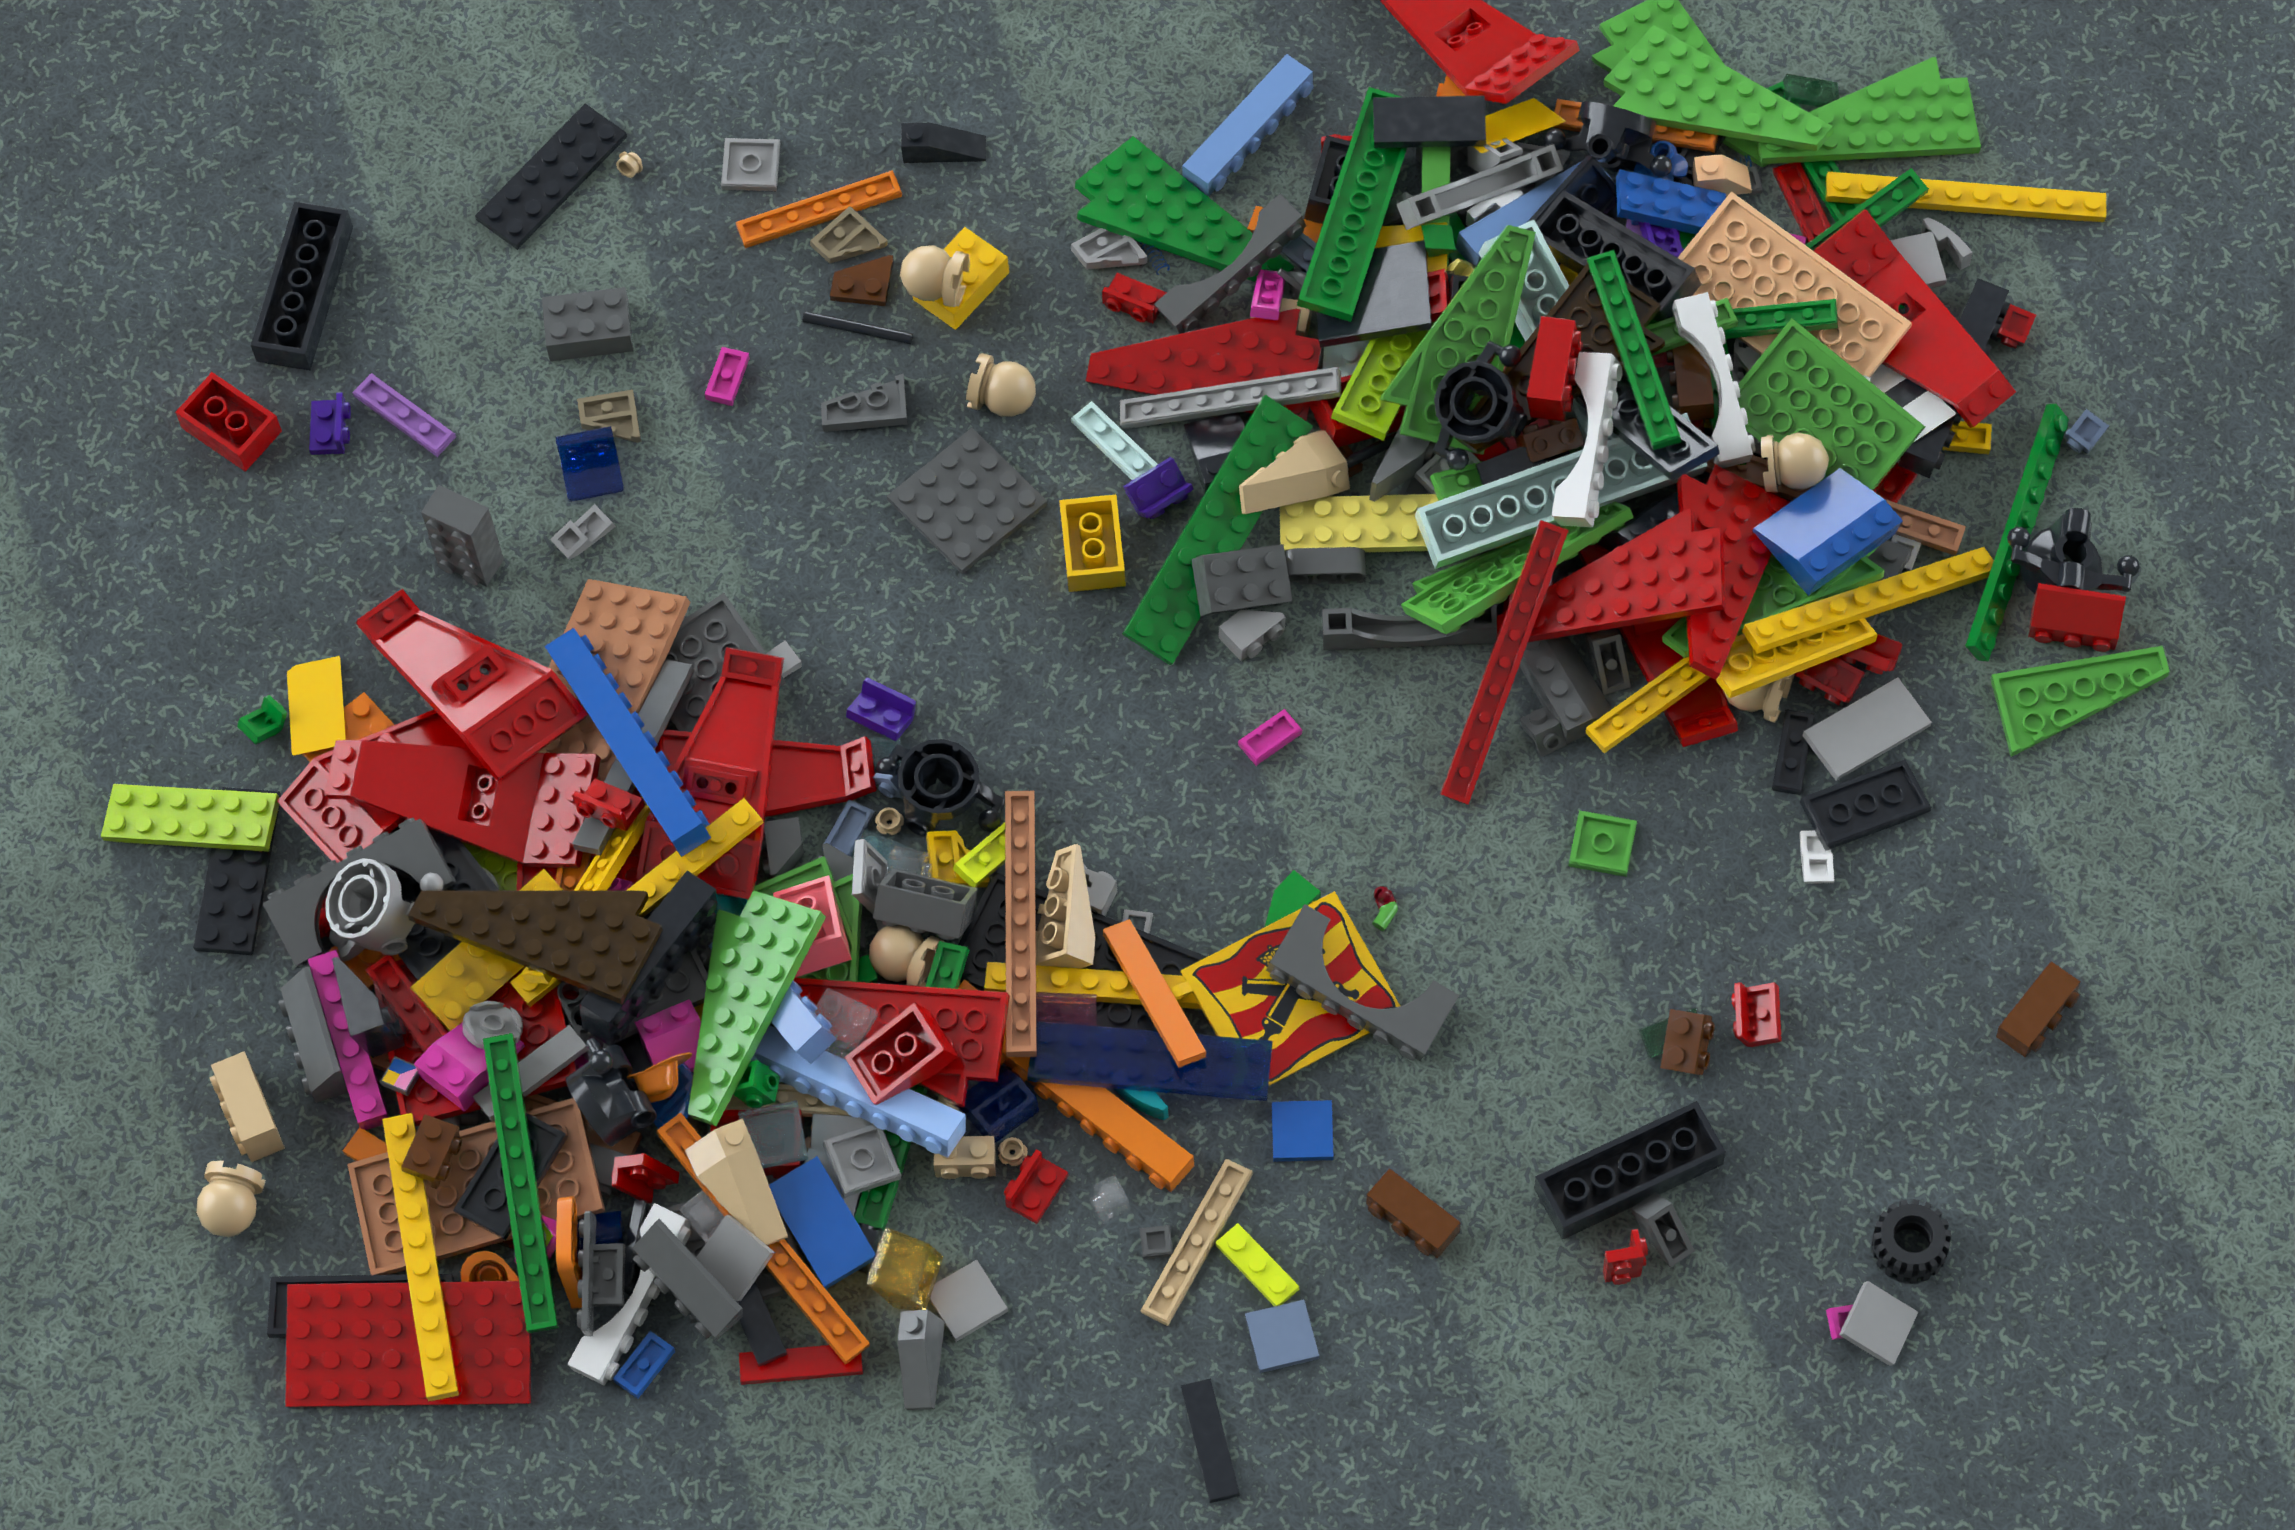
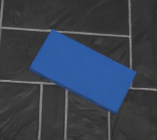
(821, 1222)

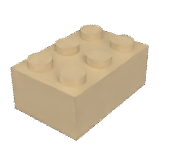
(245, 1107)

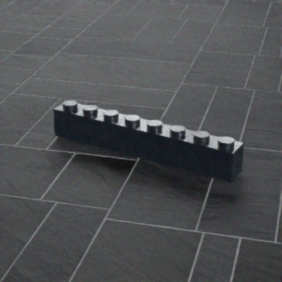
(1980, 321)

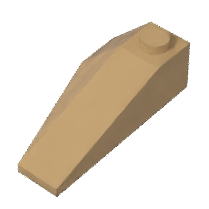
(1302, 473)
(1066, 923)
(733, 1174)

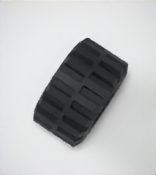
(1906, 1263)

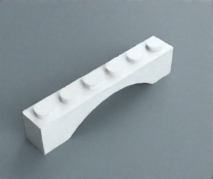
(1698, 326)
(1578, 494)
(599, 1354)

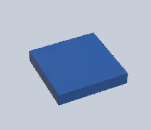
(1302, 1130)

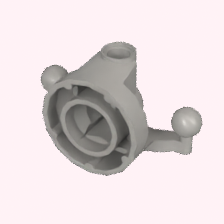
(369, 910)

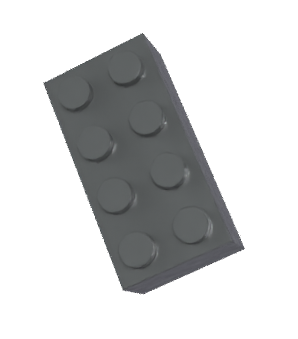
(462, 536)

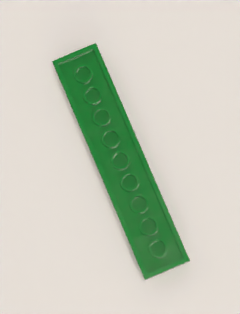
(1352, 220)
(1216, 526)

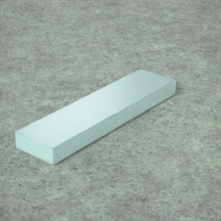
(1112, 441)

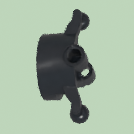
(1611, 134)
(1457, 393)
(2070, 534)
(953, 767)
(607, 1096)

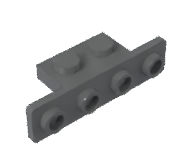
(602, 1274)

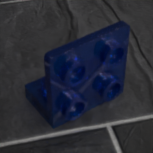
(590, 464)

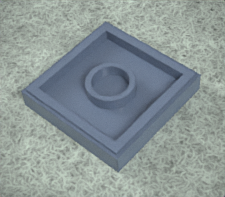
(1282, 1336)

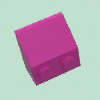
(670, 1033)

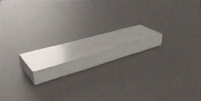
(540, 1065)

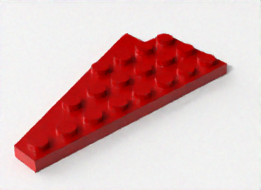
(1211, 357)
(1737, 509)
(1644, 581)
(968, 1018)

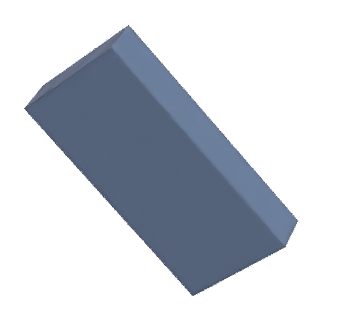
(850, 827)

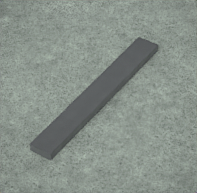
(655, 715)

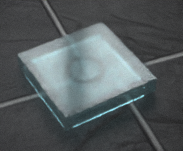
(776, 1133)

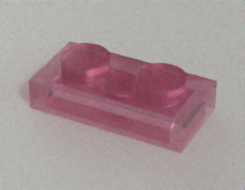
(1066, 1008)

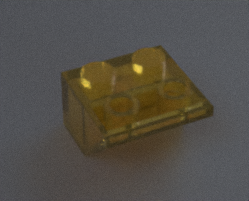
(904, 1270)

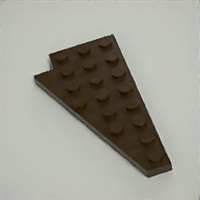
(1584, 306)
(569, 935)

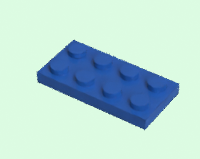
(1665, 202)

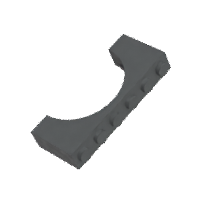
(299, 908)
(1302, 965)

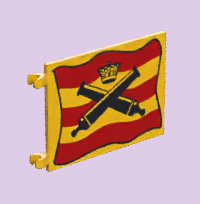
(1249, 1004)

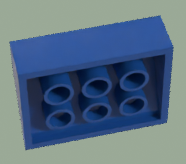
(1828, 529)

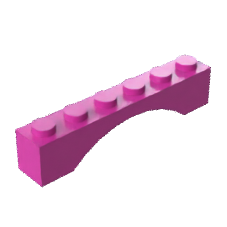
(353, 1059)

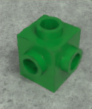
(757, 1085)

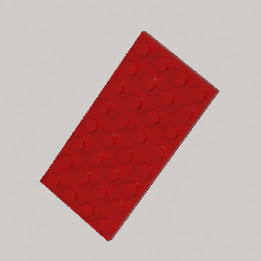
(363, 1350)

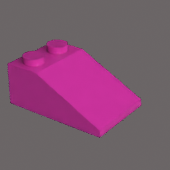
(456, 1067)

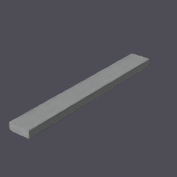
(1229, 398)

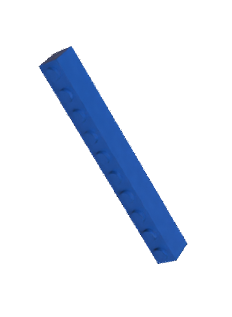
(628, 742)

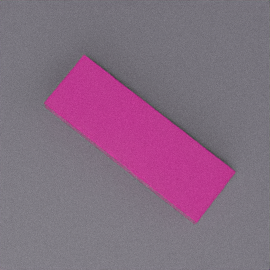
(1267, 295)

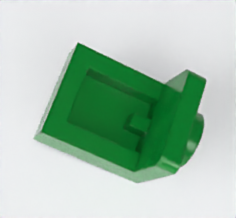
(264, 721)

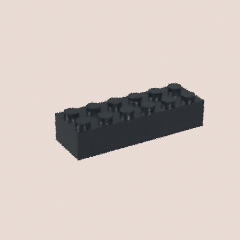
(1580, 231)
(302, 286)
(683, 917)
(1629, 1170)

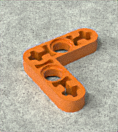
(566, 1249)

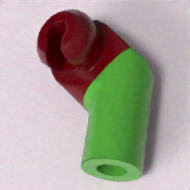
(1387, 907)

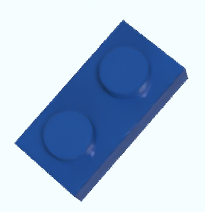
(644, 1364)

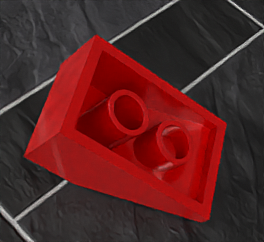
(901, 1054)

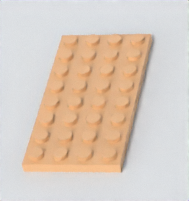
(1760, 264)

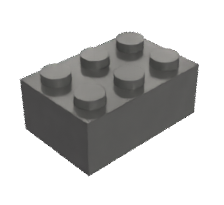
(587, 324)
(1241, 580)
(925, 904)

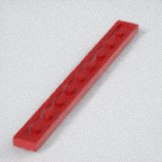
(1504, 662)

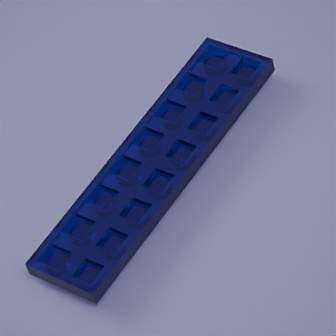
(1143, 1063)

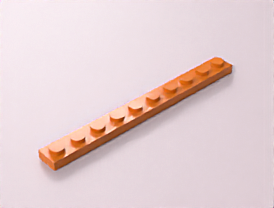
(784, 1265)

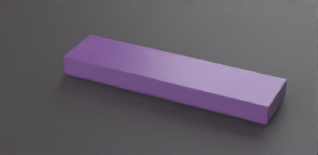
(404, 414)

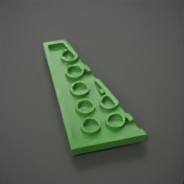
(2059, 695)

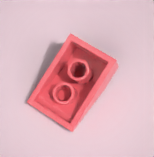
(831, 942)

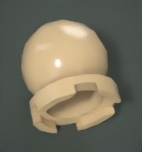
(933, 274)
(1002, 387)
(1795, 461)
(1764, 697)
(902, 954)
(228, 1200)

